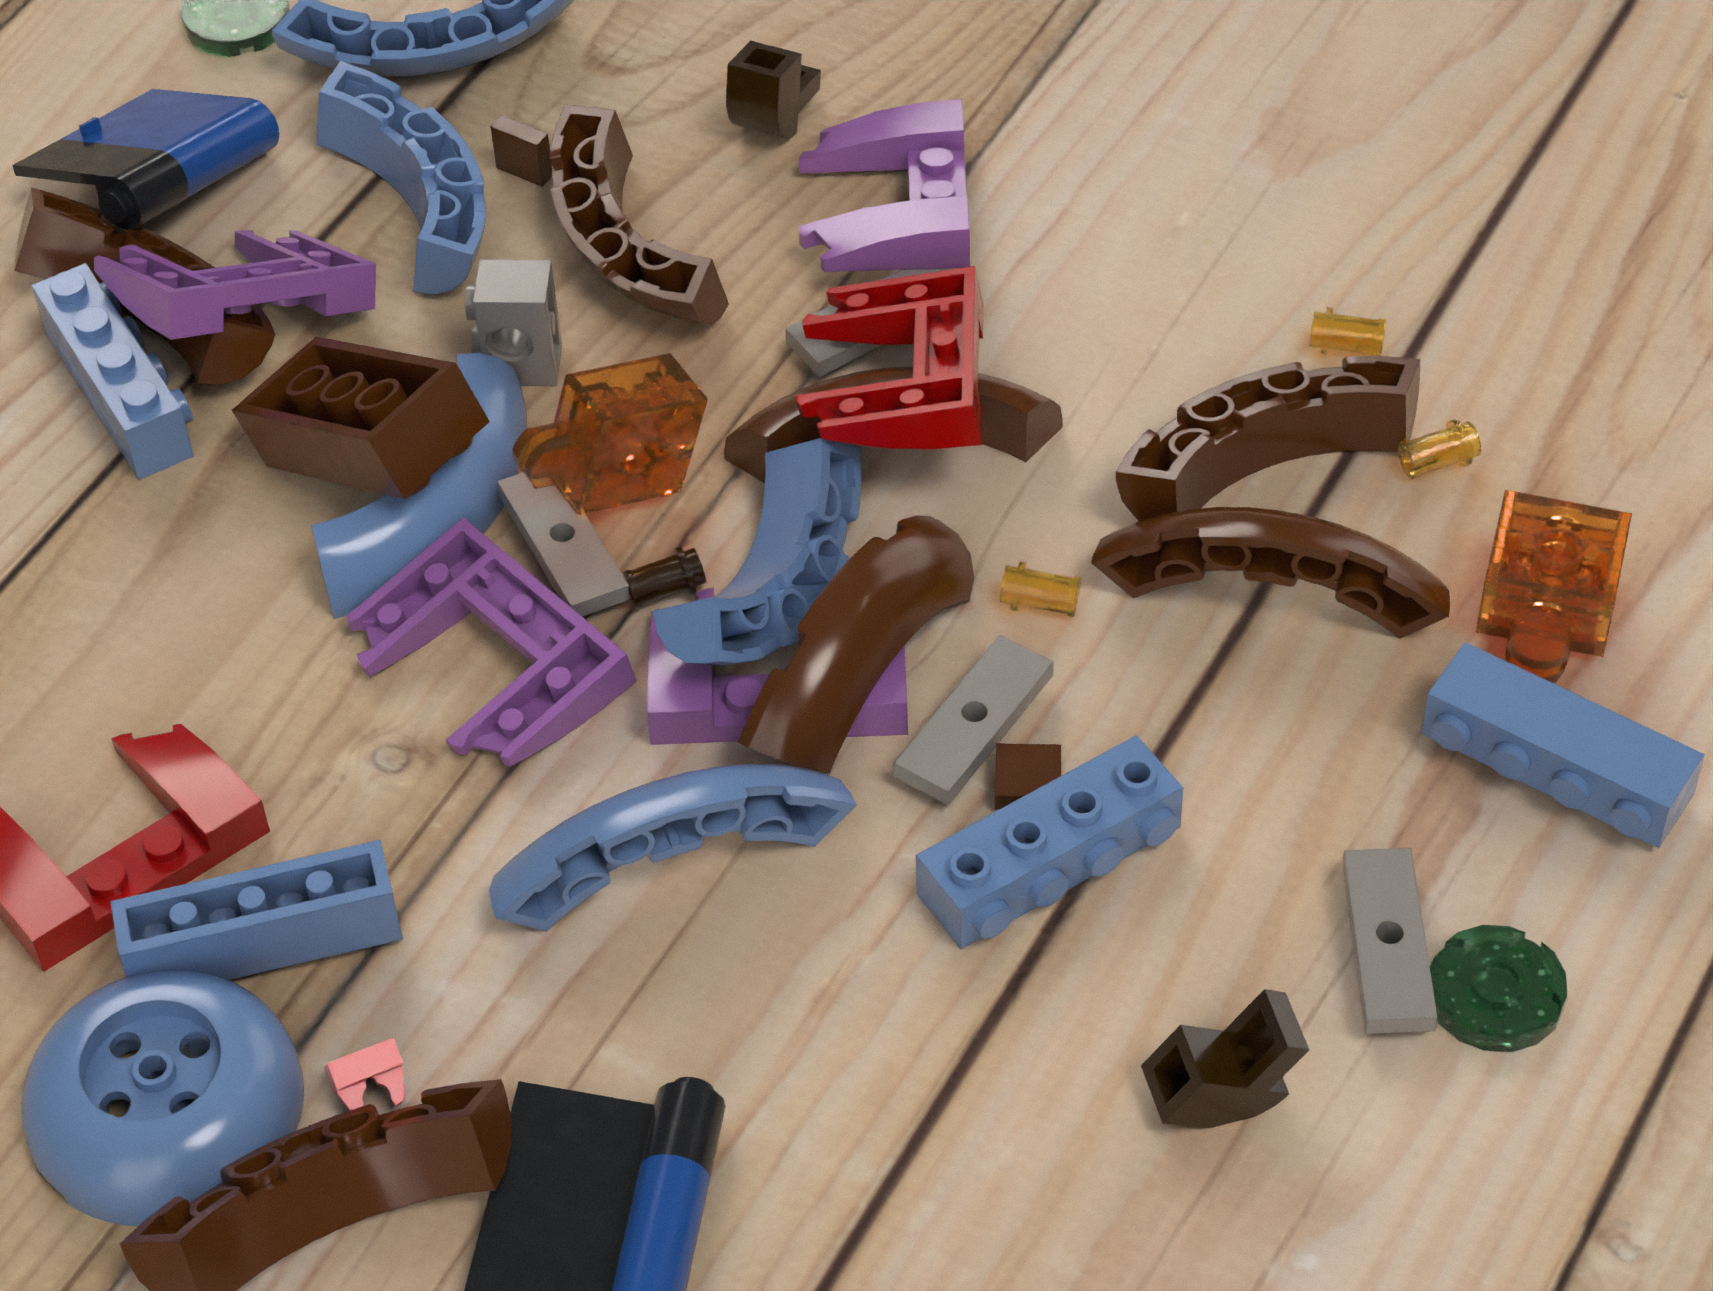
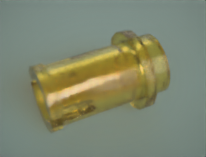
(1346, 333)
(1436, 450)
(1039, 590)

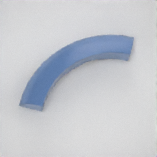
(420, 44)
(419, 158)
(381, 538)
(795, 554)
(661, 822)

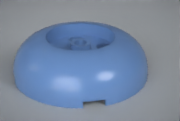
(166, 1144)

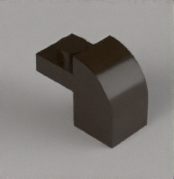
(769, 89)
(1230, 1074)

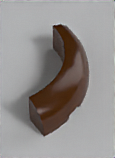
(587, 191)
(68, 233)
(1012, 419)
(1265, 422)
(1275, 550)
(854, 637)
(322, 1183)

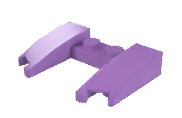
(910, 234)
(282, 274)
(464, 573)
(697, 707)

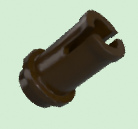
(665, 577)

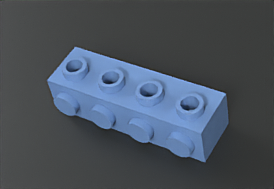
(114, 371)
(1562, 744)
(1049, 842)
(261, 916)

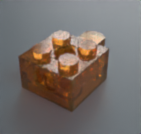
(616, 435)
(1552, 580)

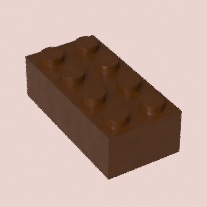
(362, 416)

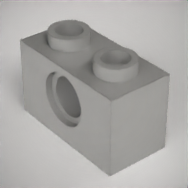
(517, 317)

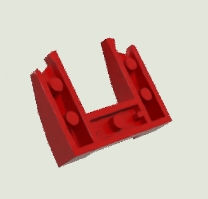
(942, 401)
(206, 823)

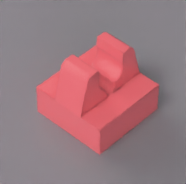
(379, 1063)

